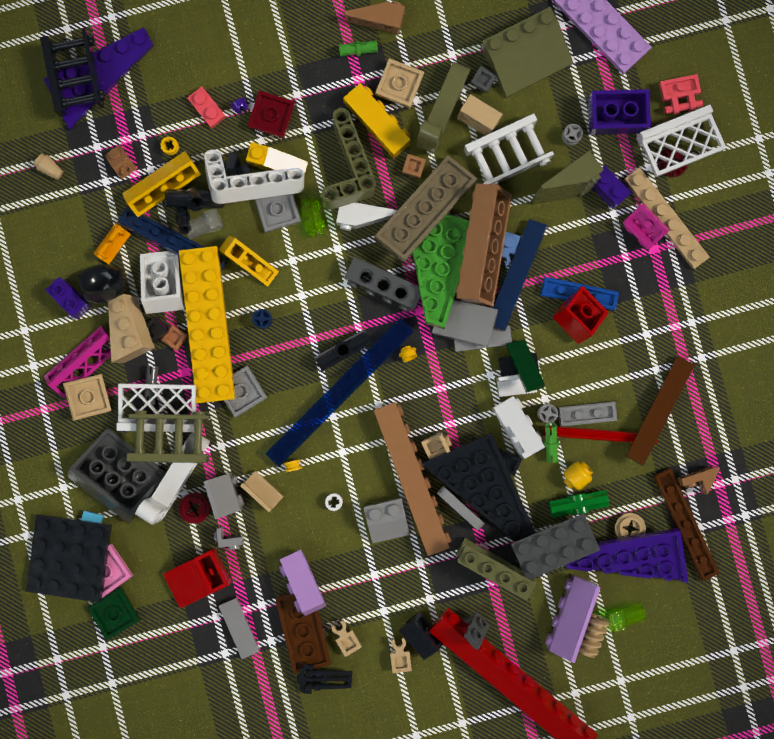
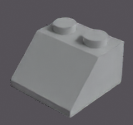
(224, 495)
(386, 520)

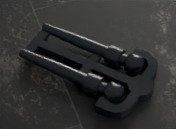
(324, 676)

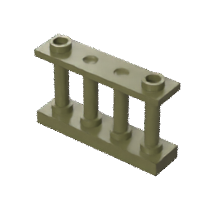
(177, 454)

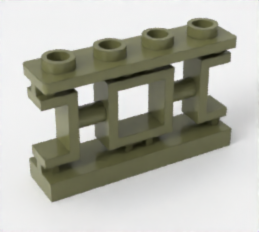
(494, 568)

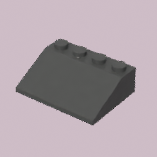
(114, 480)

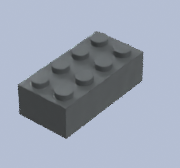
(555, 547)

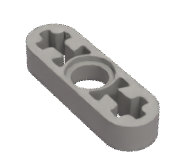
(460, 508)

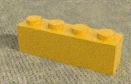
(377, 121)
(152, 188)

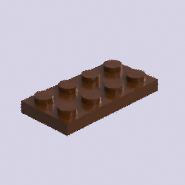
(302, 635)

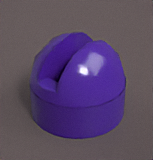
(238, 104)

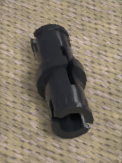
(183, 219)

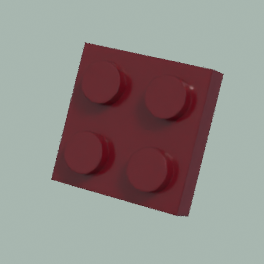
(271, 114)

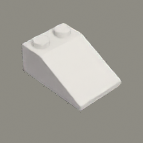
(161, 282)

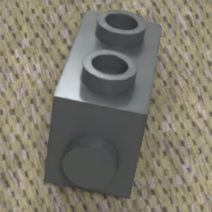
(476, 629)

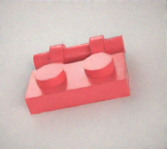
(678, 88)

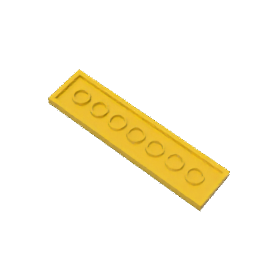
(207, 324)

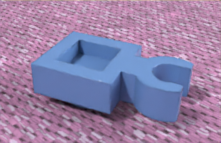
(510, 246)

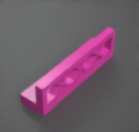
(77, 357)

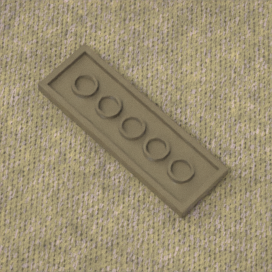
(425, 208)

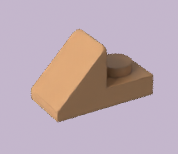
(704, 478)

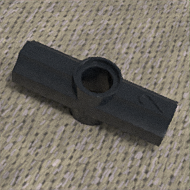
(185, 198)
(331, 356)

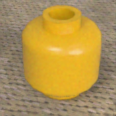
(578, 475)

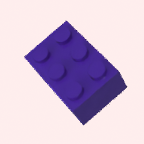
(619, 111)

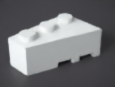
(518, 427)

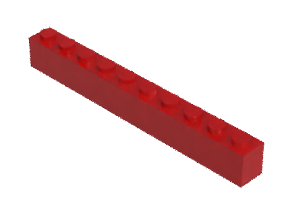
(510, 680)

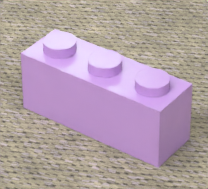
(302, 583)

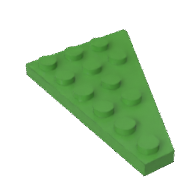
(438, 268)

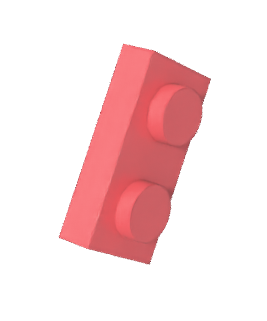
(206, 107)

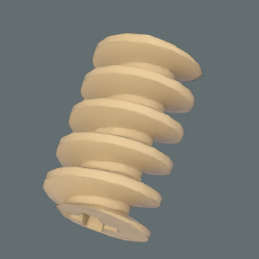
(594, 635)

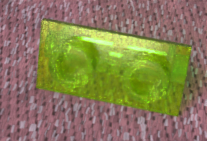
(311, 208)

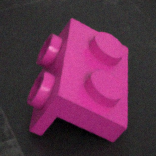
(645, 226)

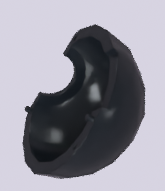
(101, 283)

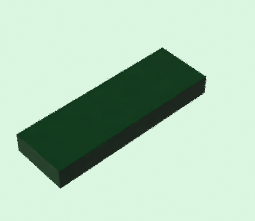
(525, 366)

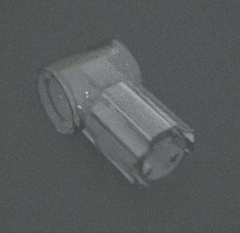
(208, 222)

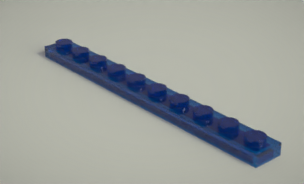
(339, 392)

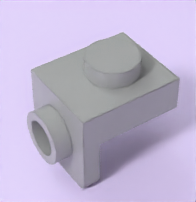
(230, 542)

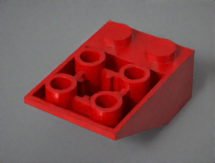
(197, 578)

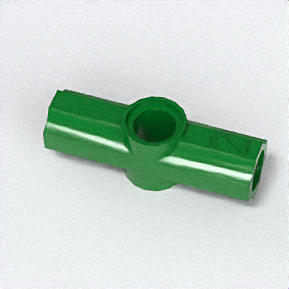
(578, 503)

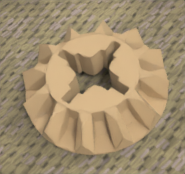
(624, 520)

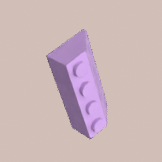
(572, 617)

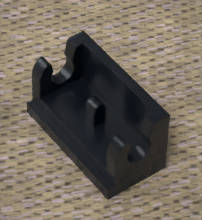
(418, 635)

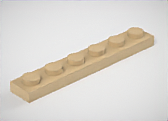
(678, 233)

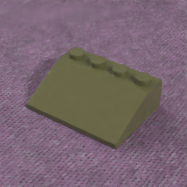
(527, 52)
(571, 181)

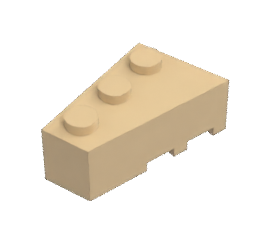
(127, 329)

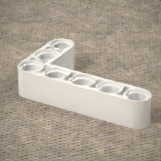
(250, 185)
(156, 507)

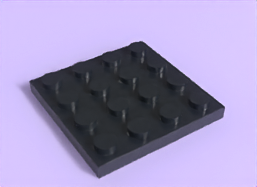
(68, 558)

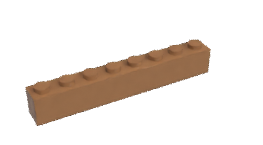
(411, 478)

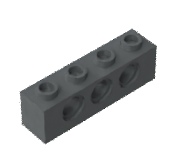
(359, 267)

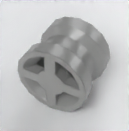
(574, 131)
(551, 414)

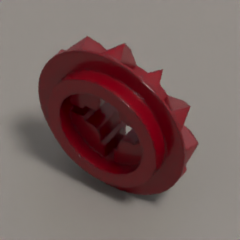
(677, 156)
(185, 506)

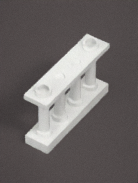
(509, 132)

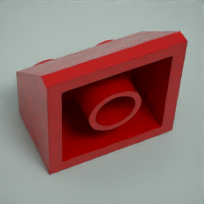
(580, 315)

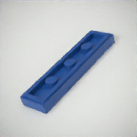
(563, 290)

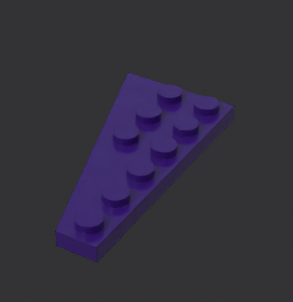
(111, 65)
(642, 555)

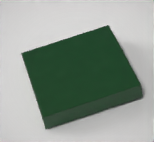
(114, 613)

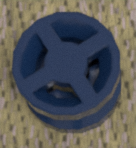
(260, 316)

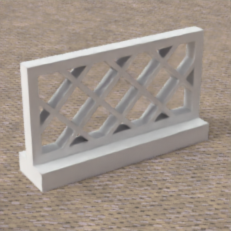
(674, 126)
(128, 424)

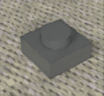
(483, 79)

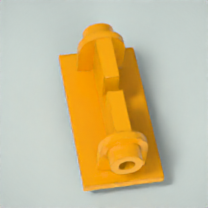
(112, 243)

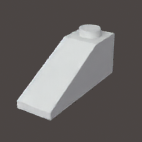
(361, 215)

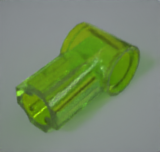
(621, 618)

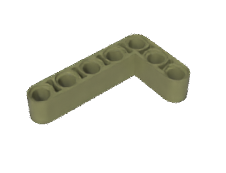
(434, 127)
(353, 161)

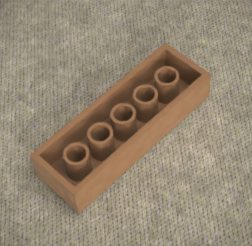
(484, 245)

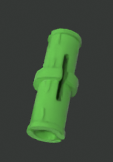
(358, 48)
(551, 442)

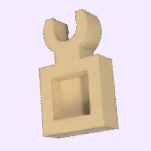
(348, 640)
(400, 659)

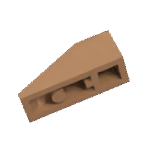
(380, 16)

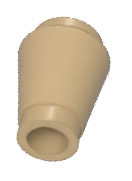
(48, 166)

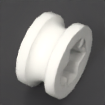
(329, 497)

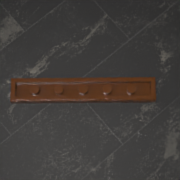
(660, 410)
(686, 523)

